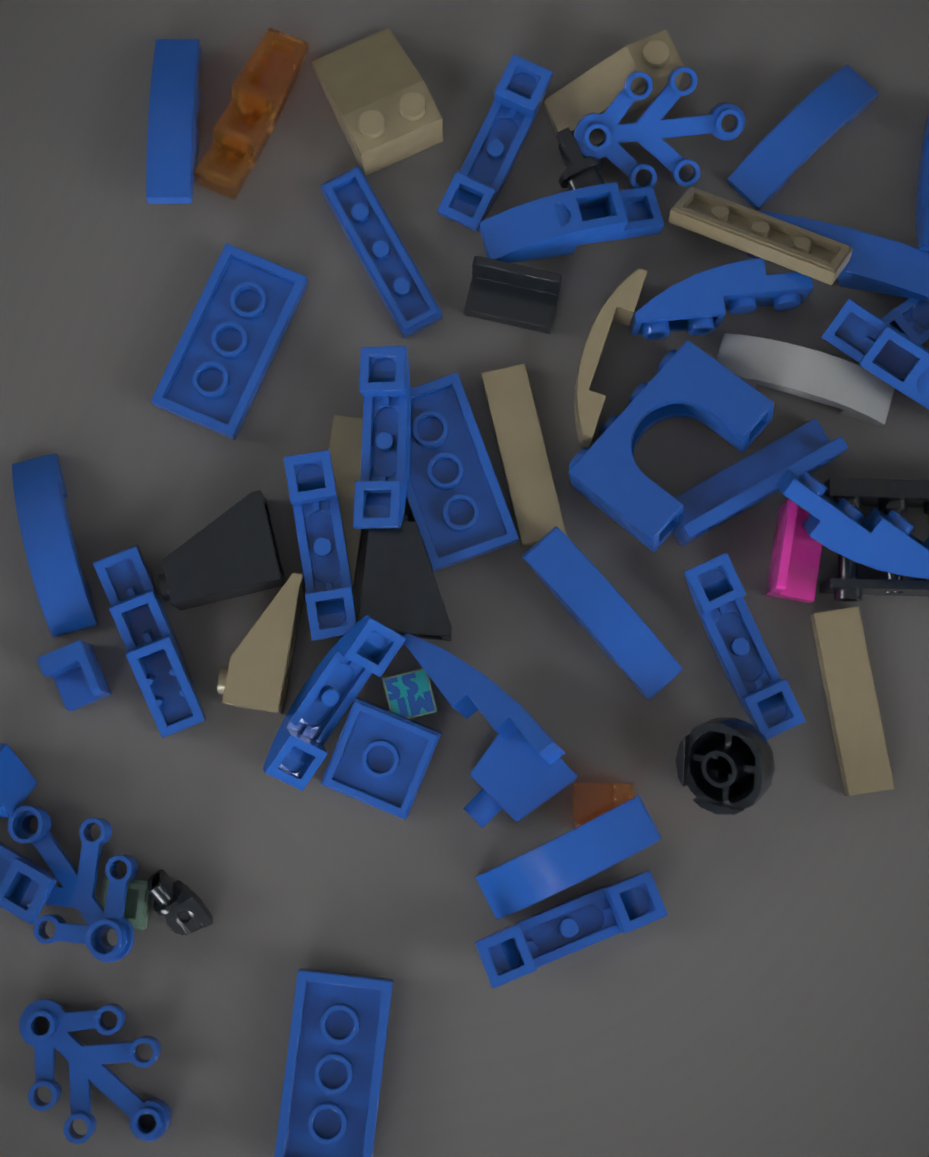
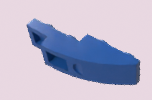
(569, 219)
(702, 299)
(881, 350)
(875, 542)

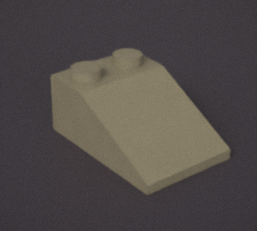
(379, 101)

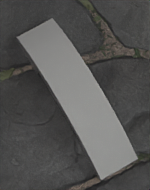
(807, 375)

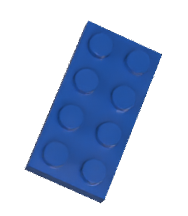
(230, 341)
(453, 479)
(334, 1065)

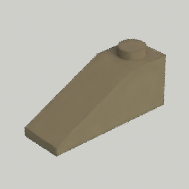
(602, 83)
(263, 660)

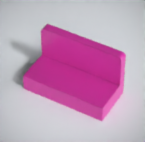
(793, 557)

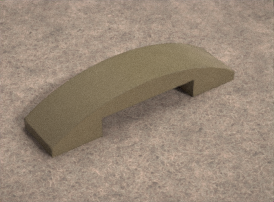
(619, 309)

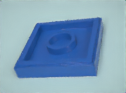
(381, 758)

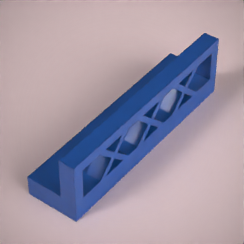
(754, 479)

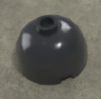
(725, 765)

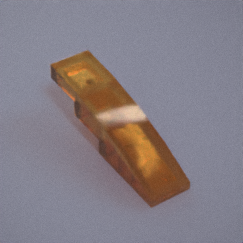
(252, 113)

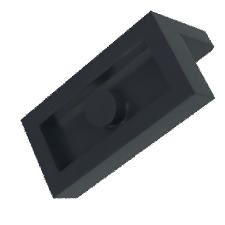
(513, 294)

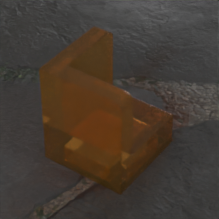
(597, 798)

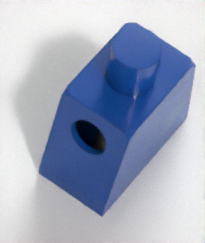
(515, 780)

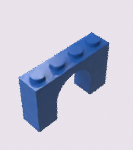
(688, 387)

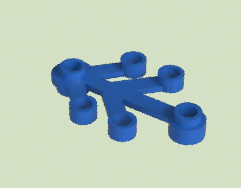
(651, 128)
(79, 886)
(88, 1065)

